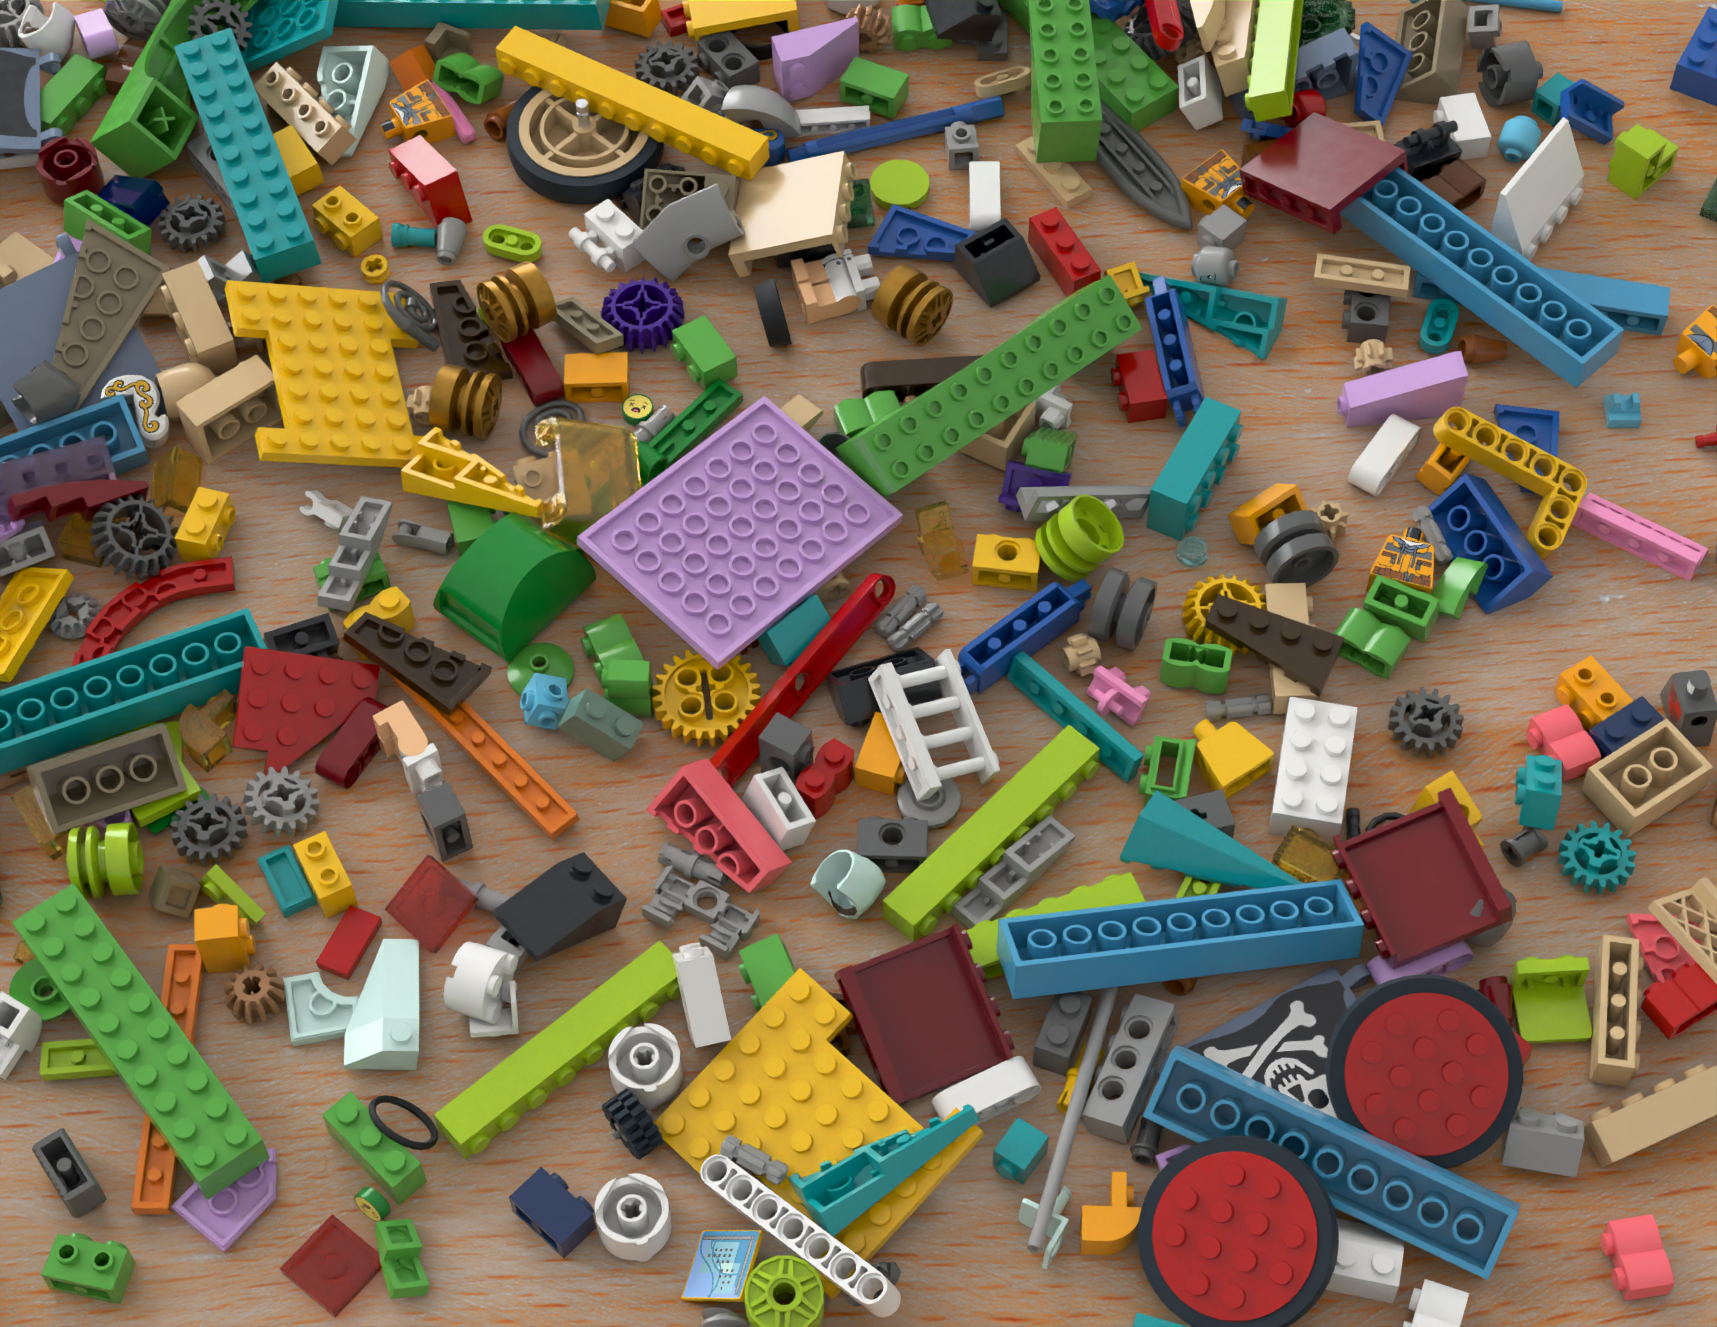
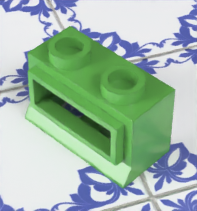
(1173, 748)

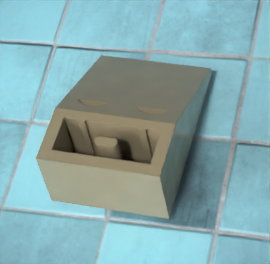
(668, 186)

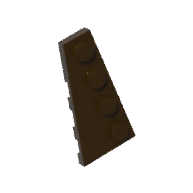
(463, 334)
(1290, 645)
(431, 672)

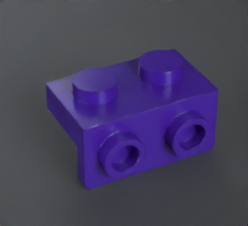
(1019, 475)

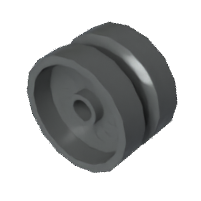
(1296, 549)
(1122, 609)

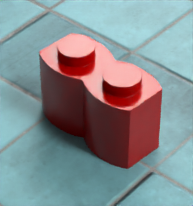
(826, 777)
(1681, 1000)

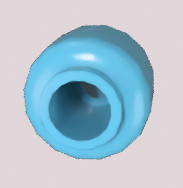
(1519, 138)

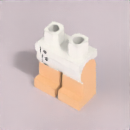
(833, 285)
(403, 736)

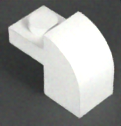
(18, 1032)

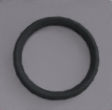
(396, 1137)

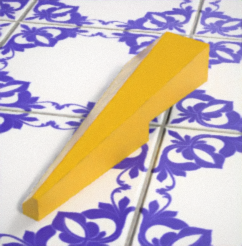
(454, 475)

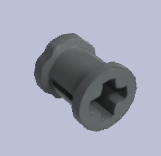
(1523, 845)

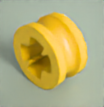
(373, 262)

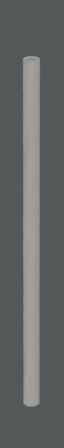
(1071, 1120)

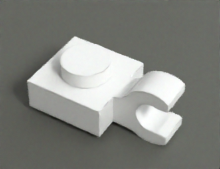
(331, 511)

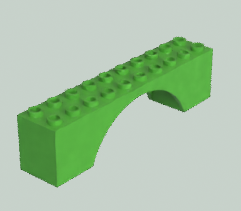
(1063, 81)
(153, 106)
(991, 388)

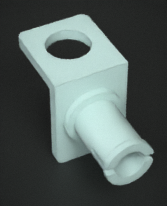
(1057, 1226)

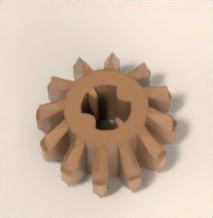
(873, 27)
(241, 994)

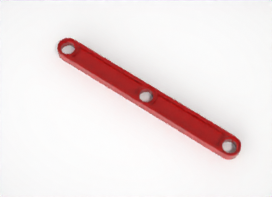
(1165, 23)
(815, 664)

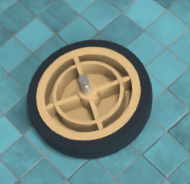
(575, 152)

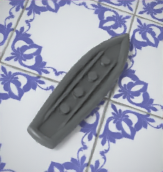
(1141, 171)

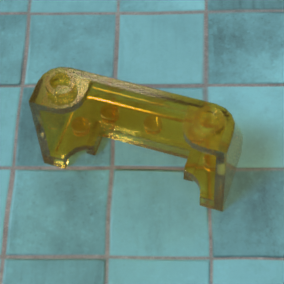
(595, 473)

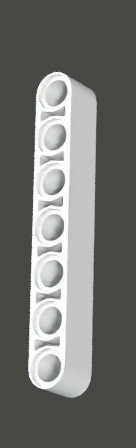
(809, 1244)

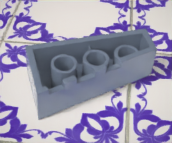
(1321, 65)

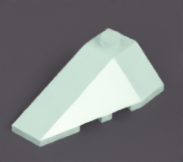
(353, 84)
(386, 1017)

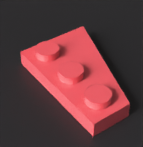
(1657, 946)

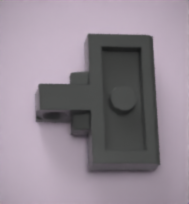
(997, 48)

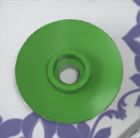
(555, 660)
(29, 987)

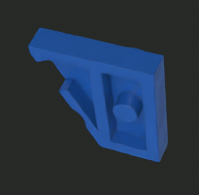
(1262, 129)

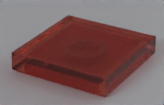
(431, 904)
(332, 1266)

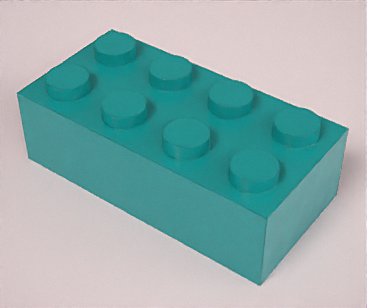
(1194, 469)

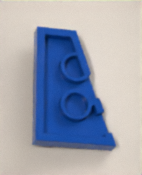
(1379, 73)
(916, 236)
(1533, 426)

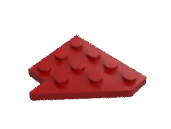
(296, 701)

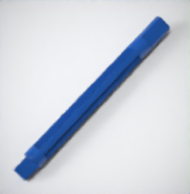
(898, 129)

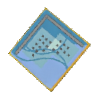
(722, 1265)

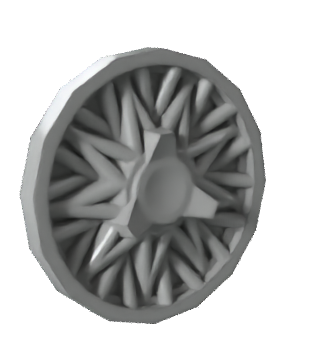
(938, 809)

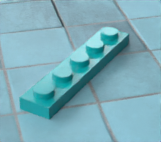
(1067, 710)

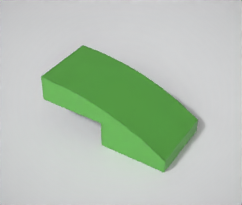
(1455, 585)
(399, 1258)

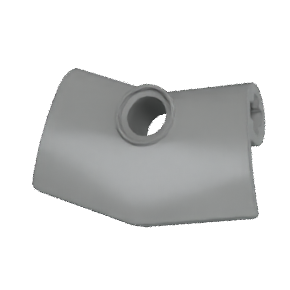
(700, 215)

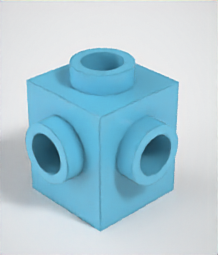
(544, 701)

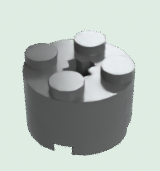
(1508, 73)

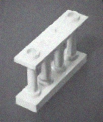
(912, 745)

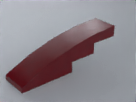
(72, 497)

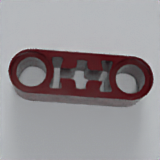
(534, 368)
(352, 746)

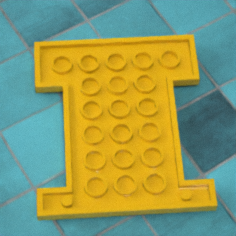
(329, 373)
(804, 1106)

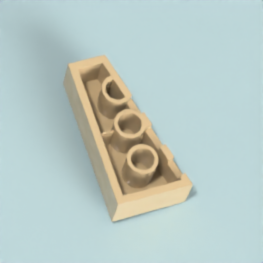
(1233, 45)

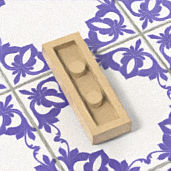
(1056, 176)
(1361, 275)

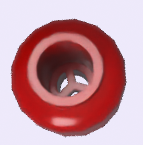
(1304, 104)

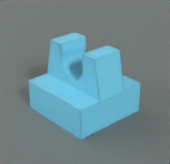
(1622, 410)

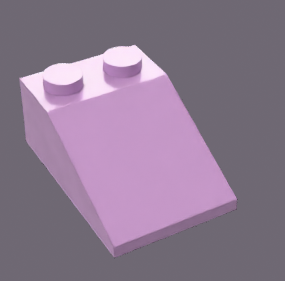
(813, 57)

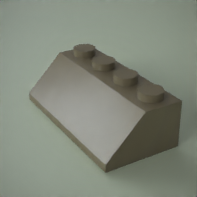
(1436, 38)
(106, 778)

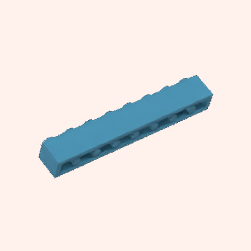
(1627, 303)

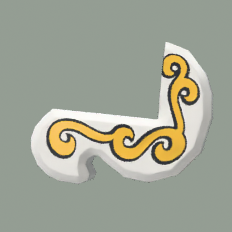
(146, 401)

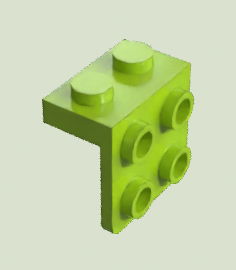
(1551, 999)

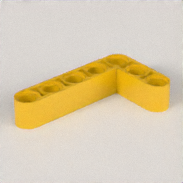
(1521, 471)

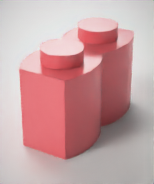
(1562, 737)
(1638, 1257)

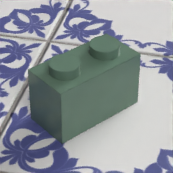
(600, 724)

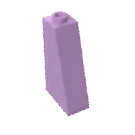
(1410, 391)

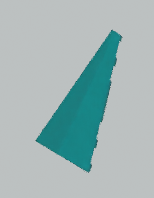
(1240, 315)
(1183, 842)
(856, 1183)

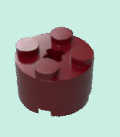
(69, 168)

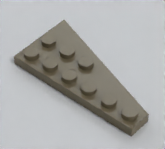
(103, 305)

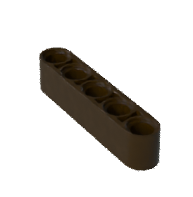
(910, 375)

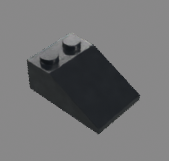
(562, 908)

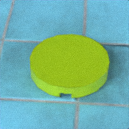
(899, 184)

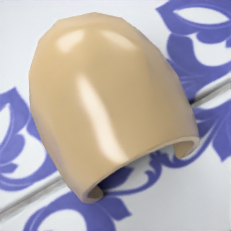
(179, 382)

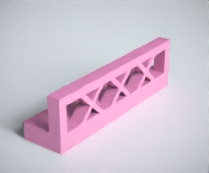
(1639, 536)

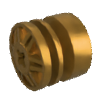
(516, 301)
(912, 304)
(465, 401)

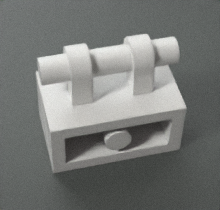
(608, 238)

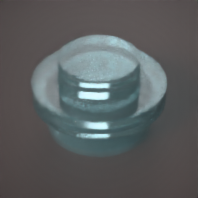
(1192, 551)

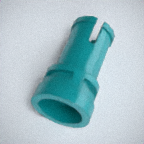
(405, 235)

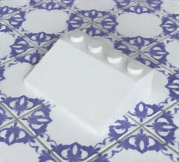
(1540, 193)

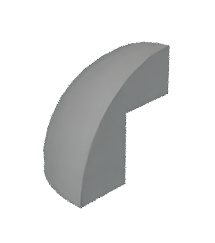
(756, 102)

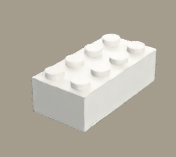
(1313, 768)

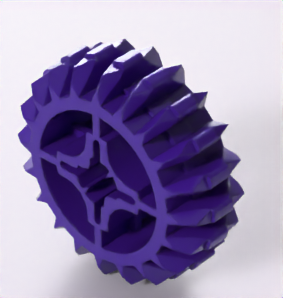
(642, 329)

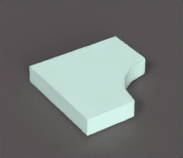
(315, 1011)

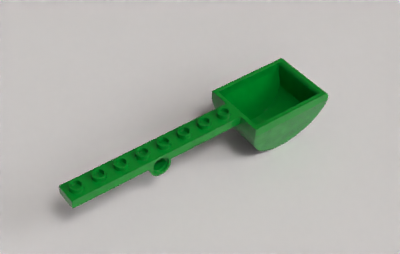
(524, 577)

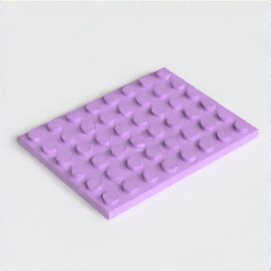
(739, 531)

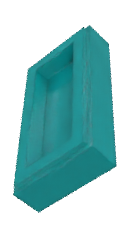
(286, 881)

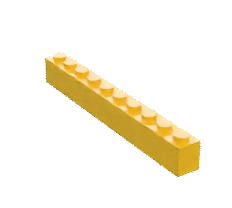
(633, 103)

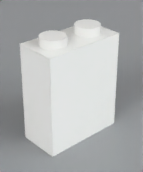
(701, 995)

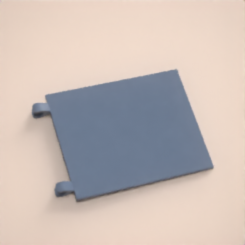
(32, 324)

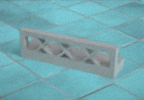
(1044, 502)

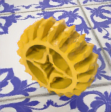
(1196, 609)

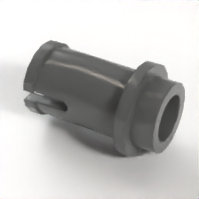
(1147, 1142)

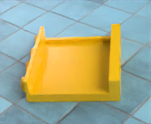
(726, 15)

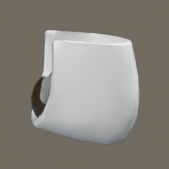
(46, 33)

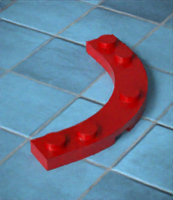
(142, 599)

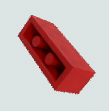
(1062, 251)

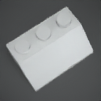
(1367, 1262)

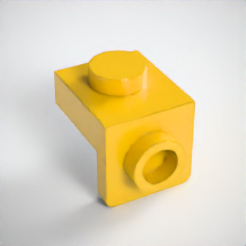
(1129, 283)

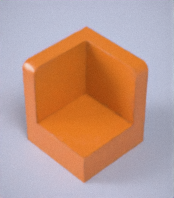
(413, 67)

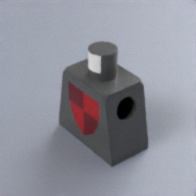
(1689, 698)

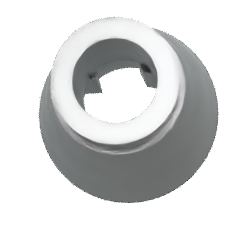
(450, 239)

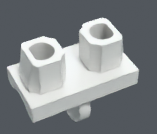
(1053, 409)

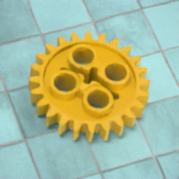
(674, 700)

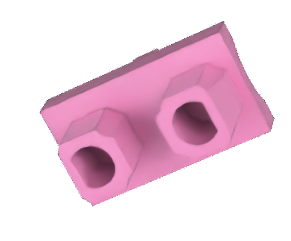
(1117, 696)

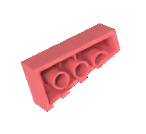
(720, 825)

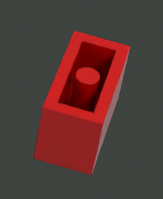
(1139, 386)

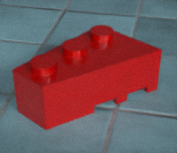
(429, 180)

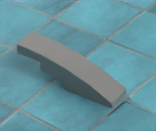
(355, 554)
(1015, 873)

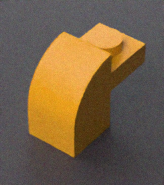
(1112, 1227)

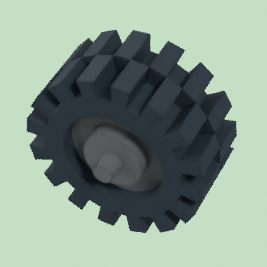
(632, 1124)

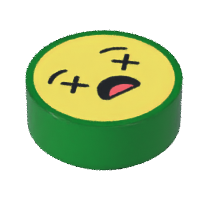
(637, 409)
(372, 1204)

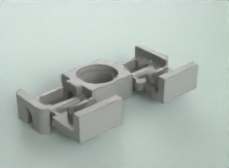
(680, 892)

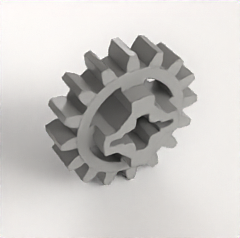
(280, 803)

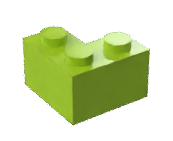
(1640, 160)

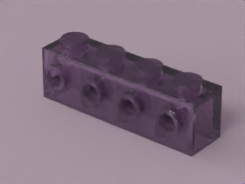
(60, 465)

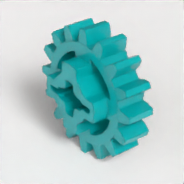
(1596, 857)

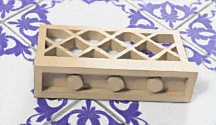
(1700, 907)

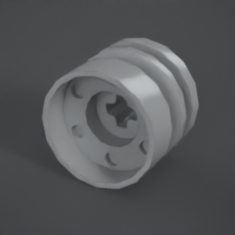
(135, 17)

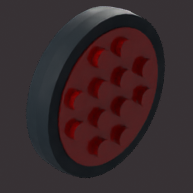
(1426, 1068)
(1238, 1234)

